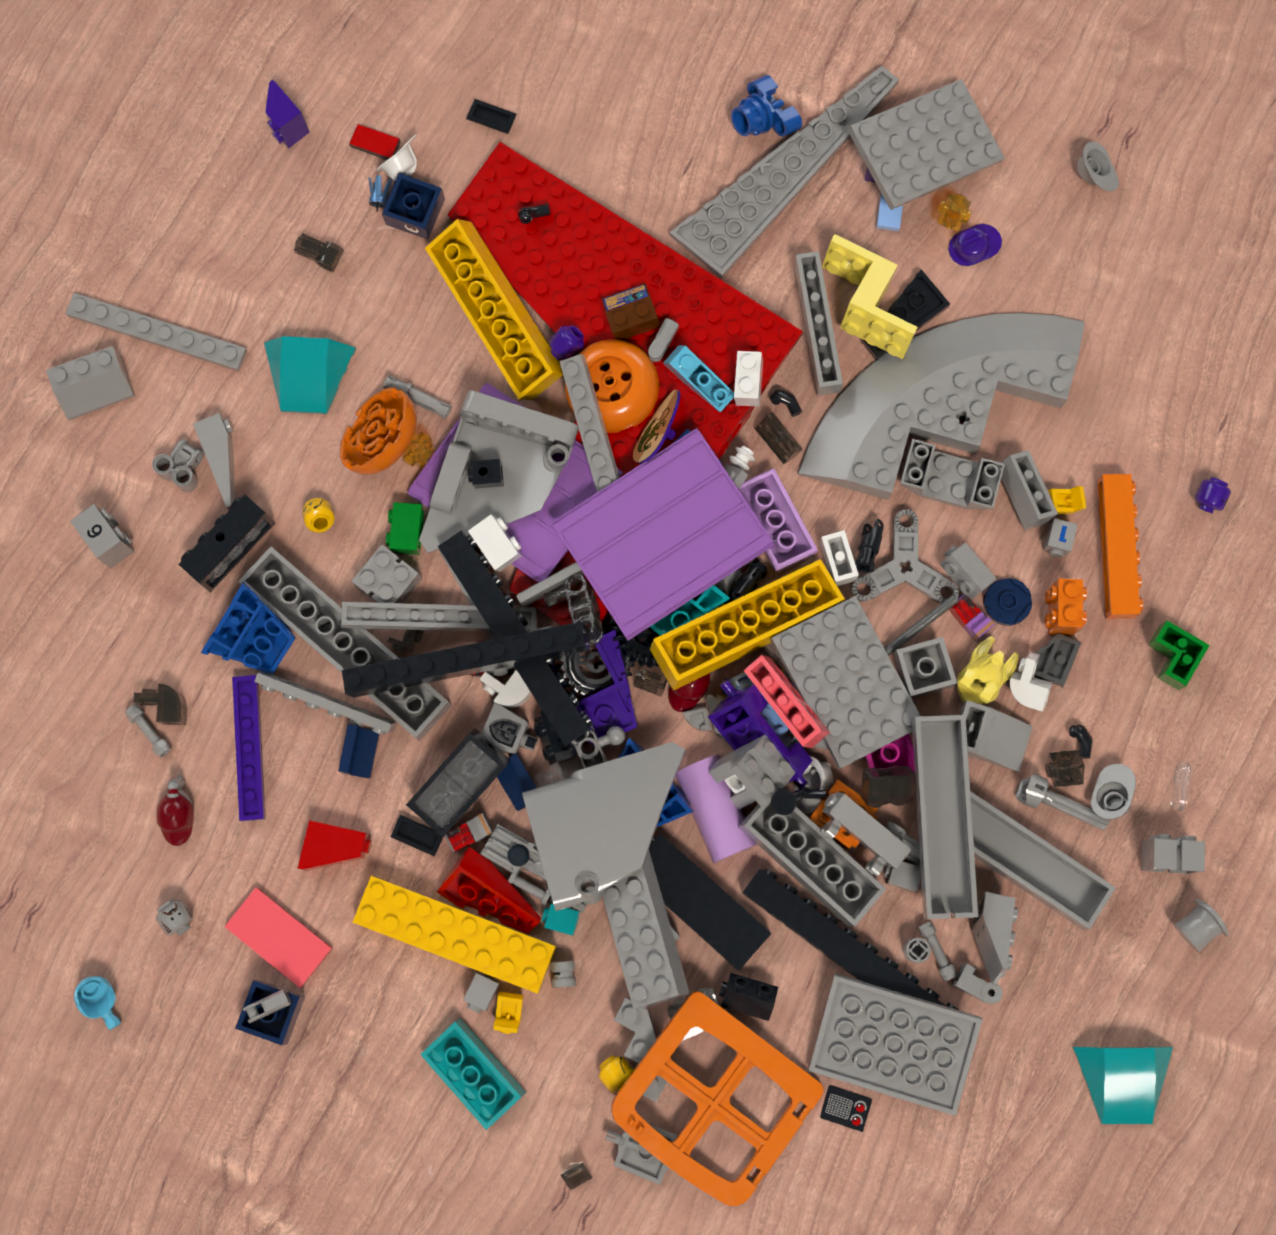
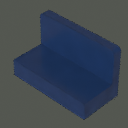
(358, 752)
(516, 781)

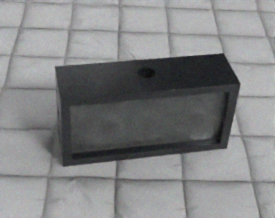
(226, 543)
(458, 782)

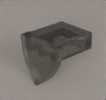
(650, 682)

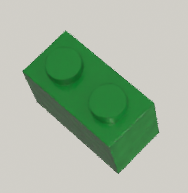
(406, 528)

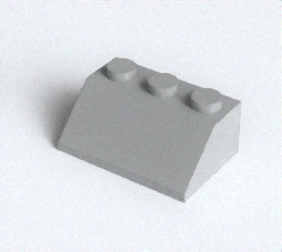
(90, 382)

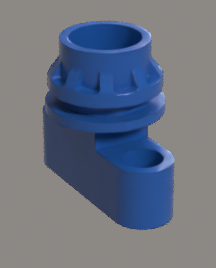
(762, 112)

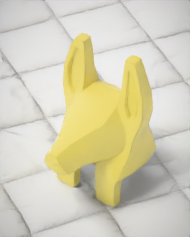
(985, 674)

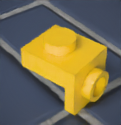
(1068, 500)
(508, 1012)

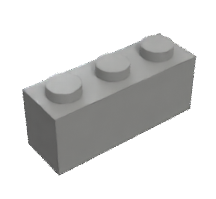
(1027, 490)

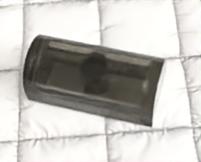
(778, 438)

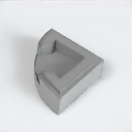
(698, 719)

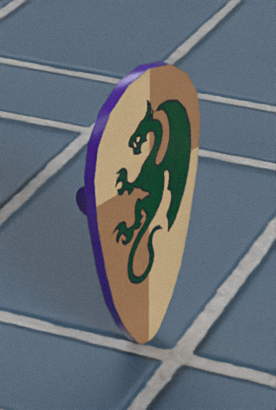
(657, 429)

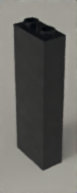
(705, 905)

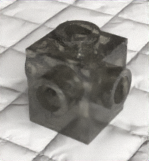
(1065, 768)

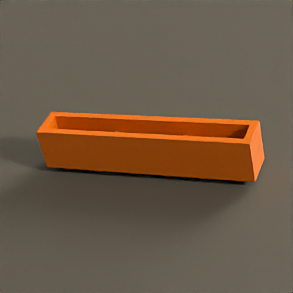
(1119, 546)

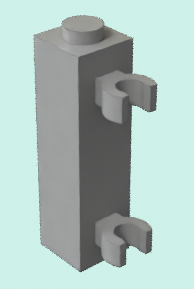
(866, 830)

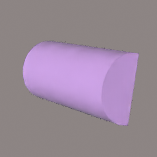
(780, 519)
(713, 810)

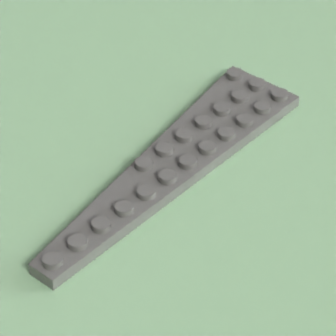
(742, 212)

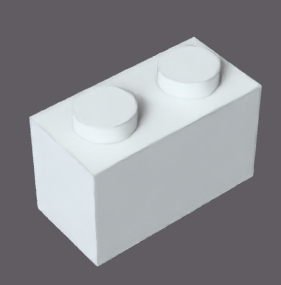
(748, 378)
(495, 542)
(838, 558)

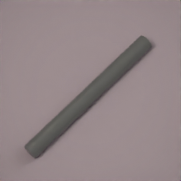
(921, 624)

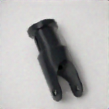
(869, 546)
(747, 581)

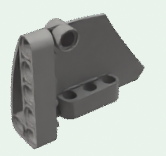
(522, 442)
(600, 822)

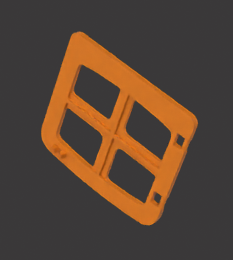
(714, 1101)

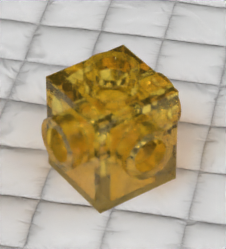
(954, 211)
(422, 454)

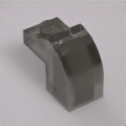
(169, 703)

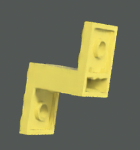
(873, 277)

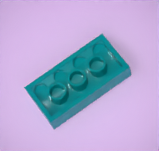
(473, 1073)

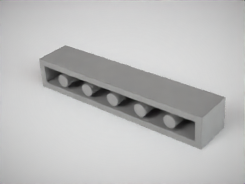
(818, 323)

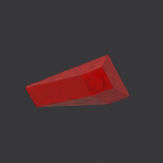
(482, 887)

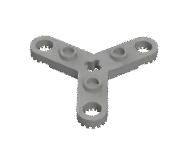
(890, 575)

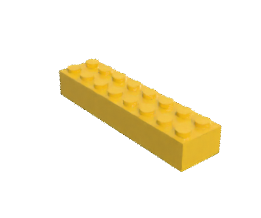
(494, 310)
(744, 624)
(454, 934)

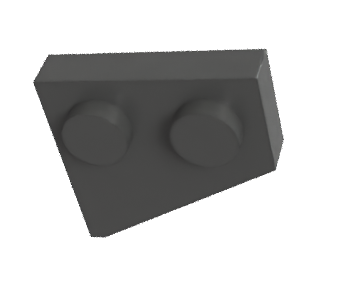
(1057, 659)

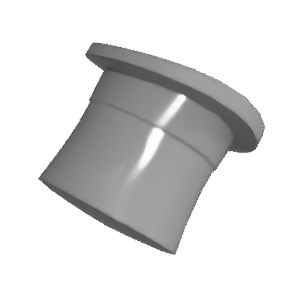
(1201, 926)

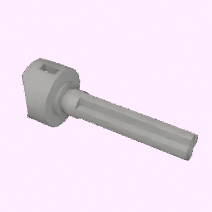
(1037, 792)

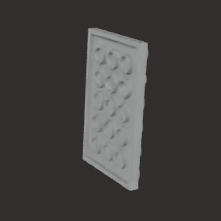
(925, 144)
(847, 681)
(895, 1044)

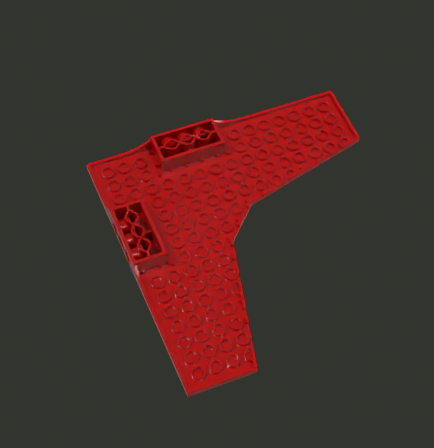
(588, 253)

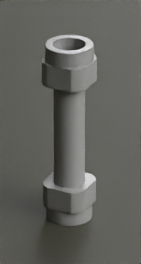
(160, 746)
(947, 970)

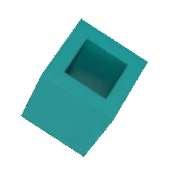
(562, 920)

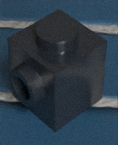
(486, 473)

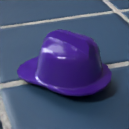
(975, 244)

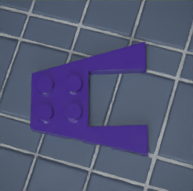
(614, 703)

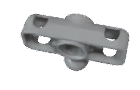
(614, 736)

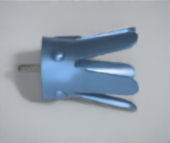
(378, 199)

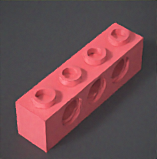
(786, 701)

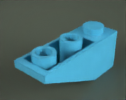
(699, 377)

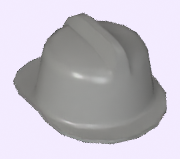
(1096, 167)
(1113, 791)

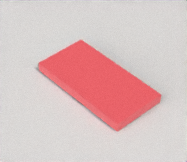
(278, 937)

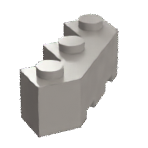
(644, 1037)

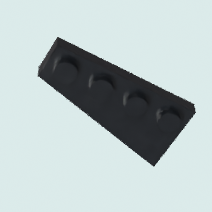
(916, 305)

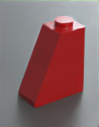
(332, 845)

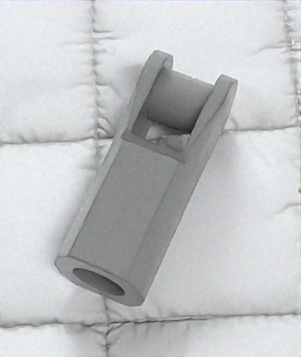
(662, 340)
(270, 1005)

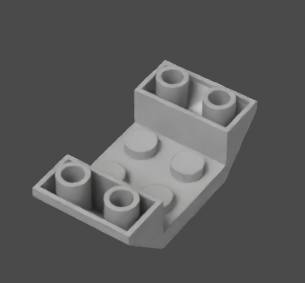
(951, 477)

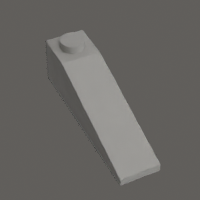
(218, 448)

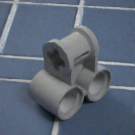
(180, 465)

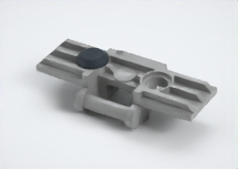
(518, 854)

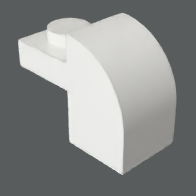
(1028, 689)
(511, 694)

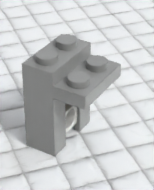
(753, 772)

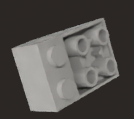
(995, 736)
(994, 933)

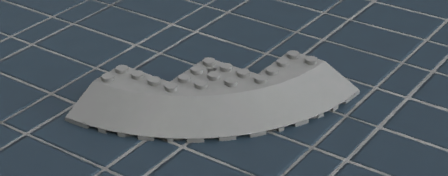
(940, 380)

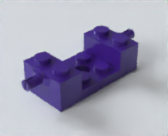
(741, 722)

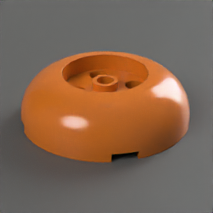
(636, 395)
(387, 431)

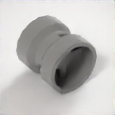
(912, 950)
(563, 974)

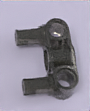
(581, 605)

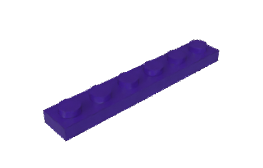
(248, 748)

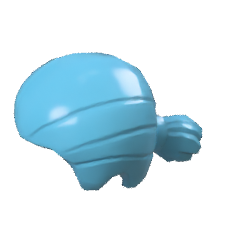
(95, 999)

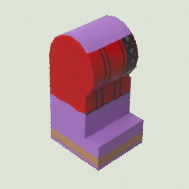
(971, 618)

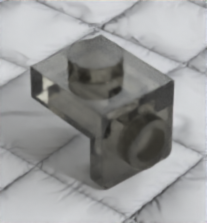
(408, 643)

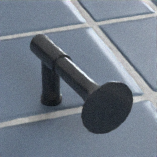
(785, 801)

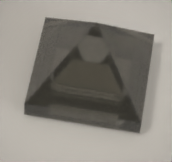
(575, 1175)

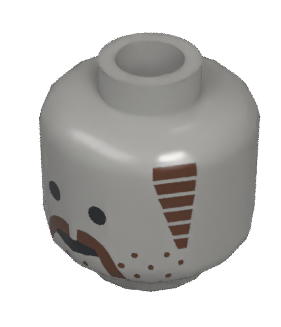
(174, 917)

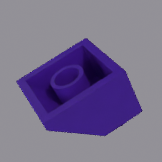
(284, 117)

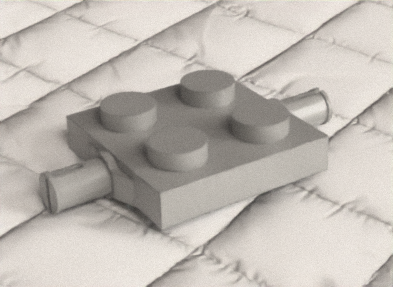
(638, 1160)

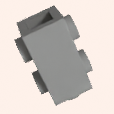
(967, 570)

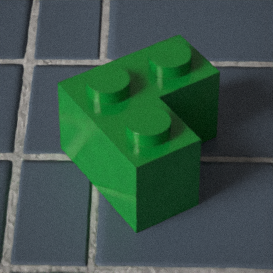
(1183, 653)

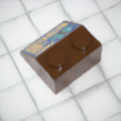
(630, 312)

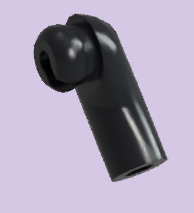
(526, 214)
(788, 399)
(1084, 738)

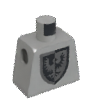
(508, 731)

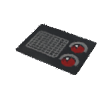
(846, 1108)

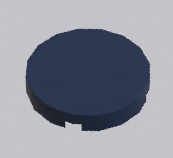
(1007, 602)

